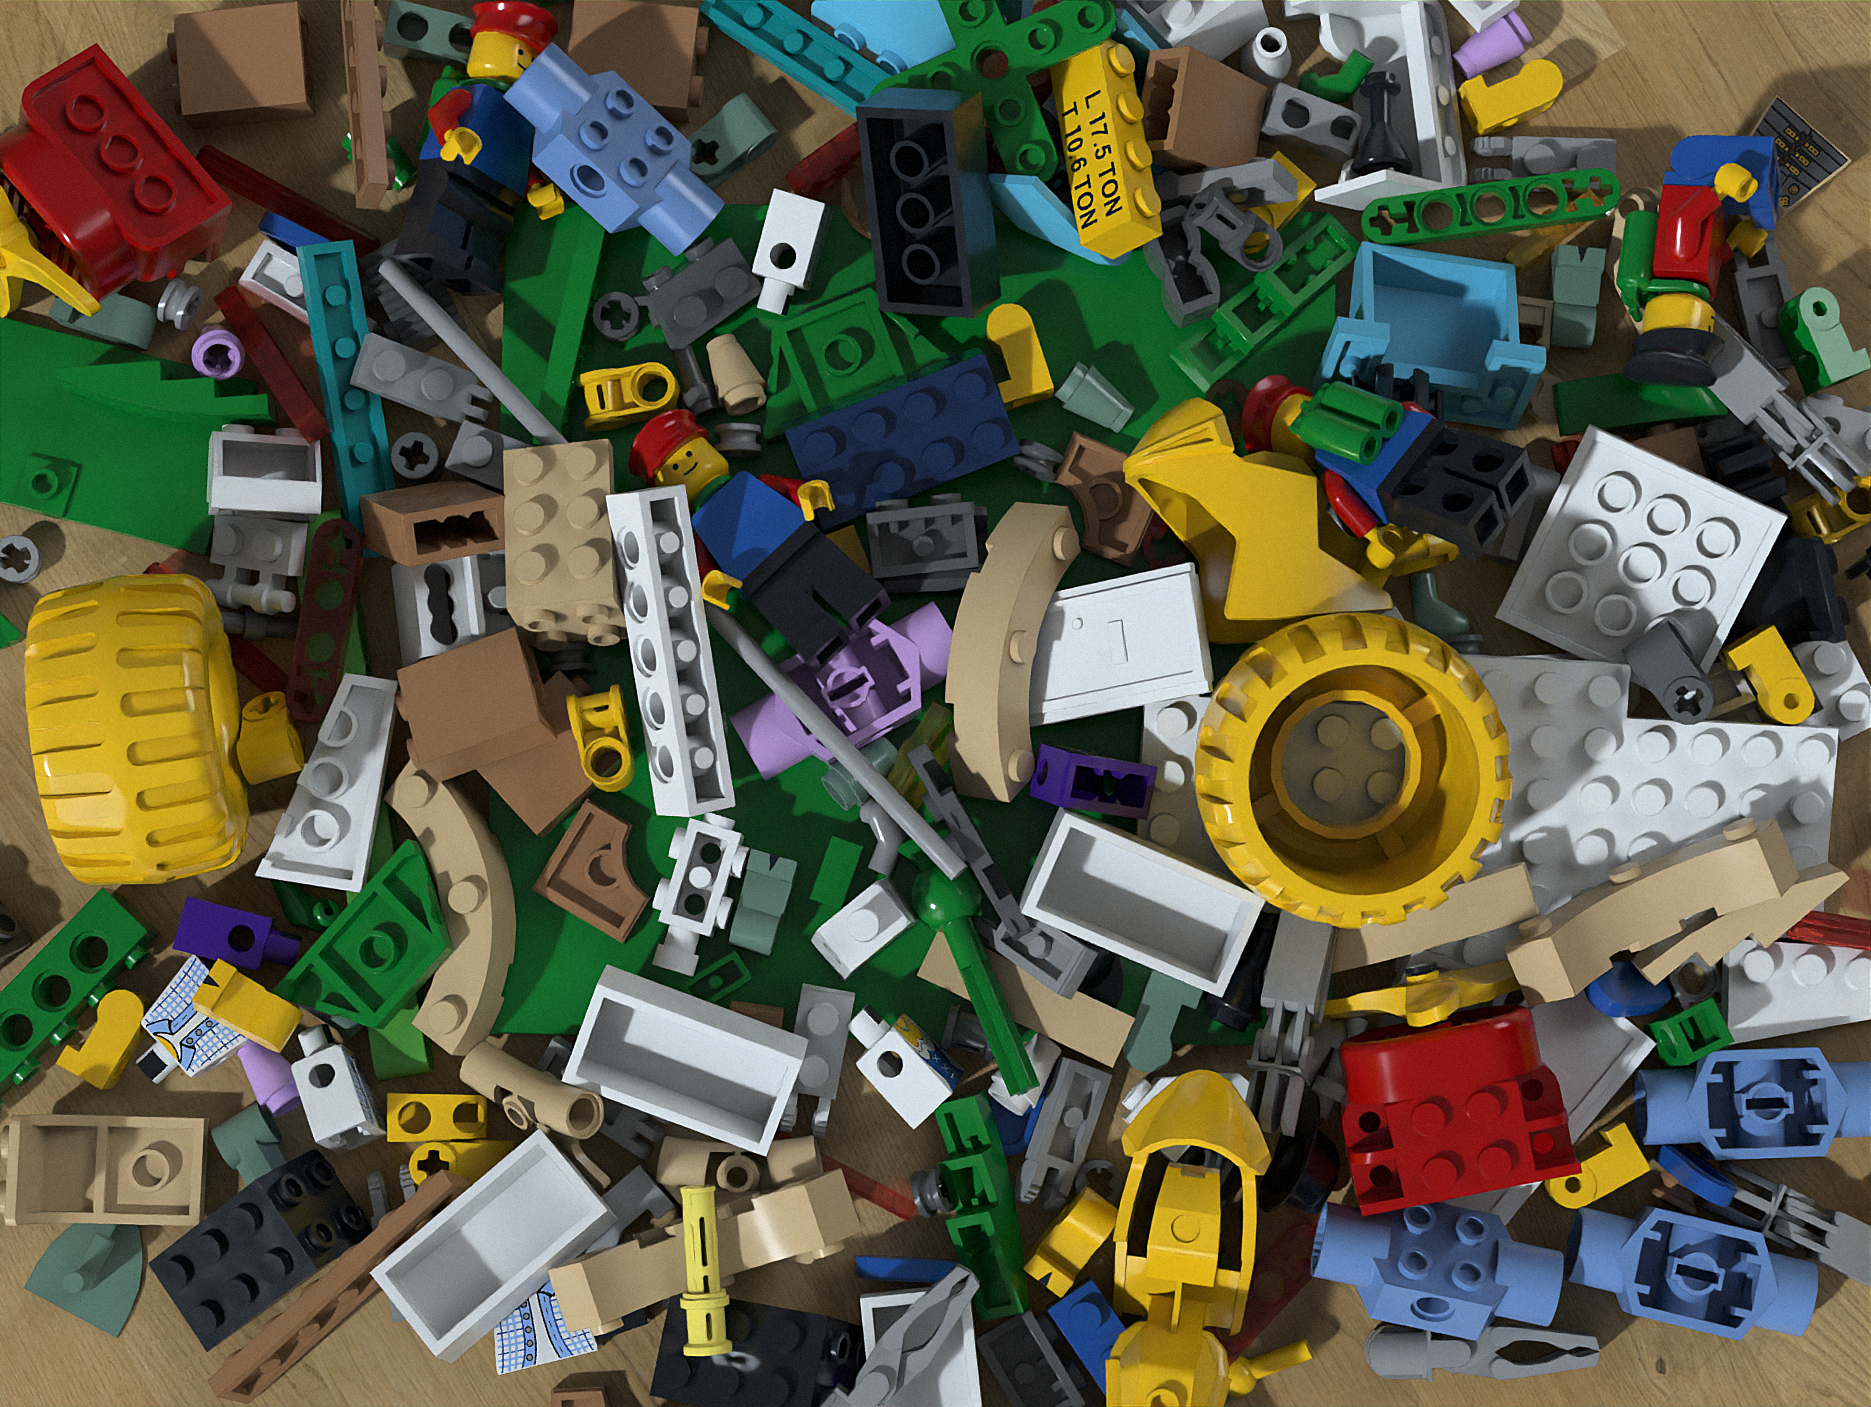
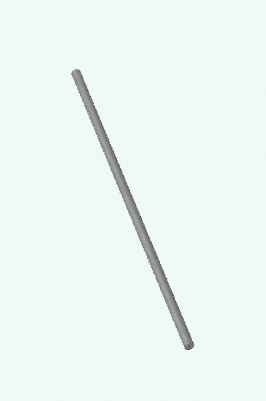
(718, 617)

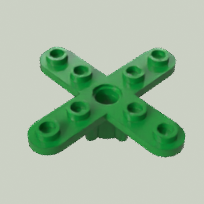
(1031, 47)

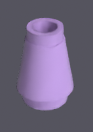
(1493, 46)
(220, 362)
(270, 1079)

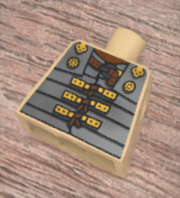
(1803, 153)

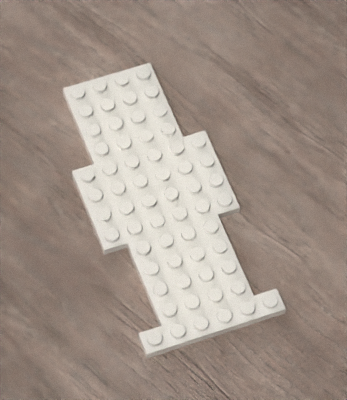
(1584, 780)

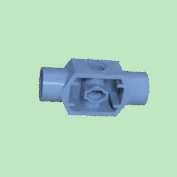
(612, 151)
(1754, 1103)
(1437, 1267)
(1691, 1272)

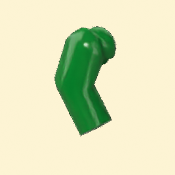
(1340, 86)
(305, 910)

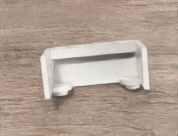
(1415, 46)

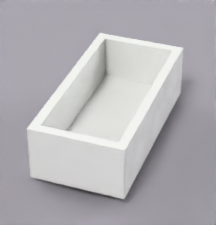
(1140, 901)
(685, 1060)
(493, 1246)
(953, 1372)

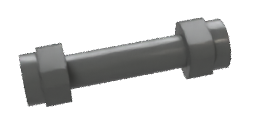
(699, 396)

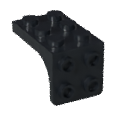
(1795, 594)
(260, 1246)
(775, 1360)

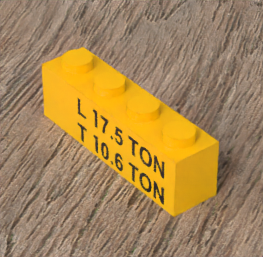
(1106, 150)

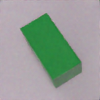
(837, 873)
(719, 979)

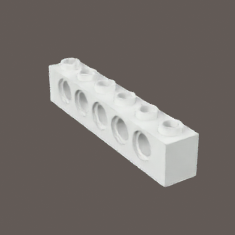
(670, 651)

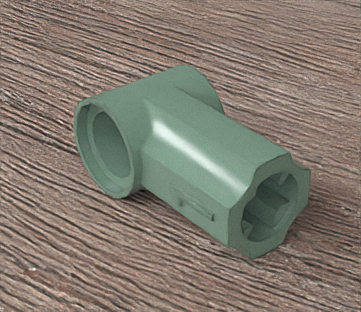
(250, 1143)

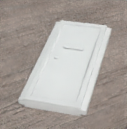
(1120, 646)
(1591, 1062)

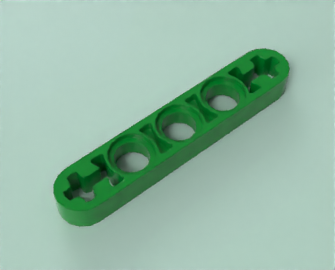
(1514, 196)
(574, 324)

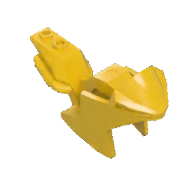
(1260, 529)
(1178, 1281)

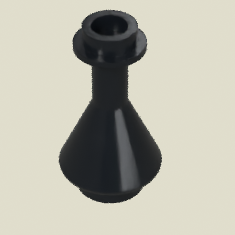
(1381, 145)
(1243, 994)

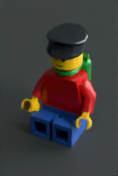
(1684, 248)

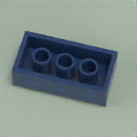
(903, 436)

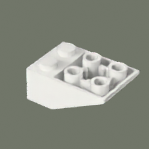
(1206, 25)

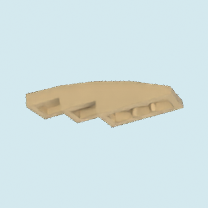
(1473, 908)
(1714, 936)
(1076, 1023)

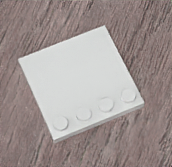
(1634, 547)

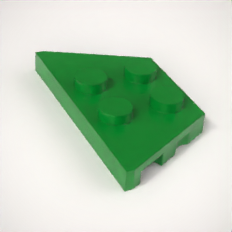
(838, 355)
(376, 947)

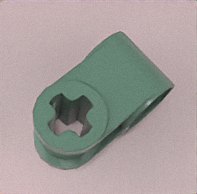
(735, 137)

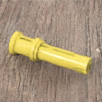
(703, 1302)

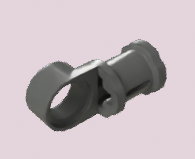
(1235, 230)

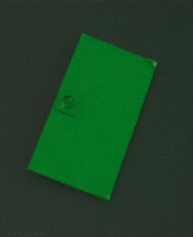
(96, 461)

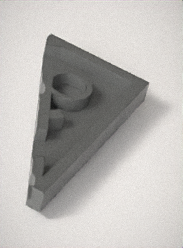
(966, 840)

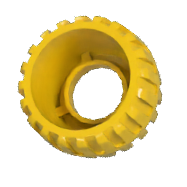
(136, 729)
(1416, 842)

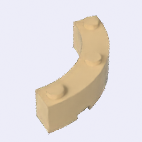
(996, 649)
(474, 902)
(1647, 903)
(751, 1232)

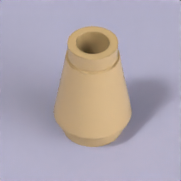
(735, 377)

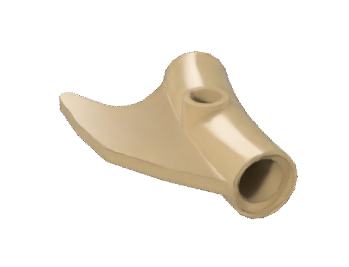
(538, 1101)
(707, 1162)

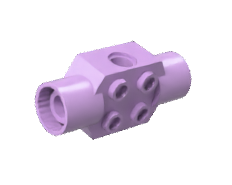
(862, 691)

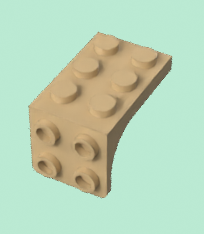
(561, 545)
(104, 1169)

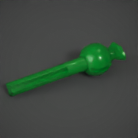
(950, 909)

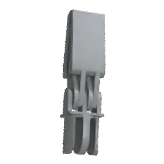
(1750, 384)
(1294, 990)
(1839, 1242)
(1411, 1352)
(891, 1369)

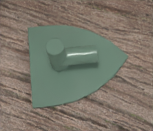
(92, 1273)

